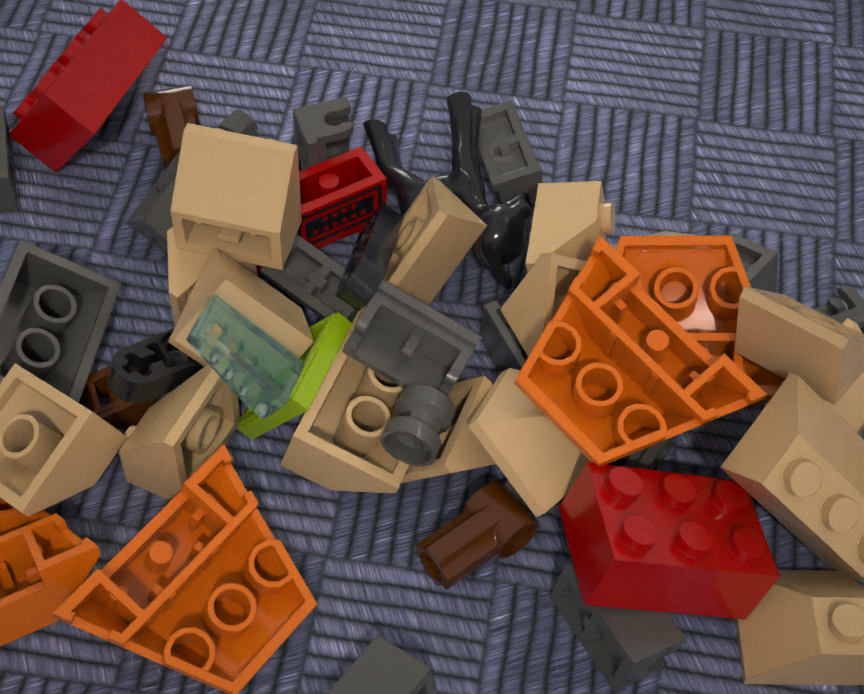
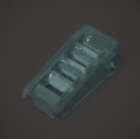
(273, 370)

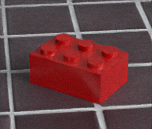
(85, 84)
(666, 542)

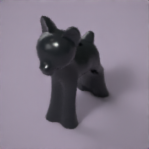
(506, 222)

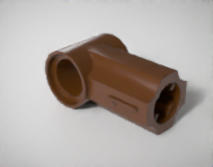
(167, 117)
(489, 526)

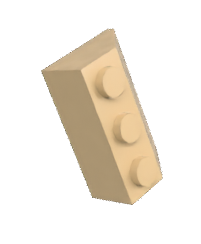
(342, 430)
(807, 474)

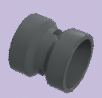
(416, 428)

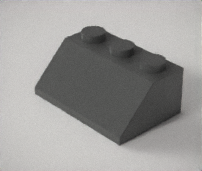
(52, 317)

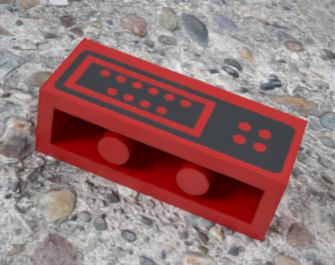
(339, 197)

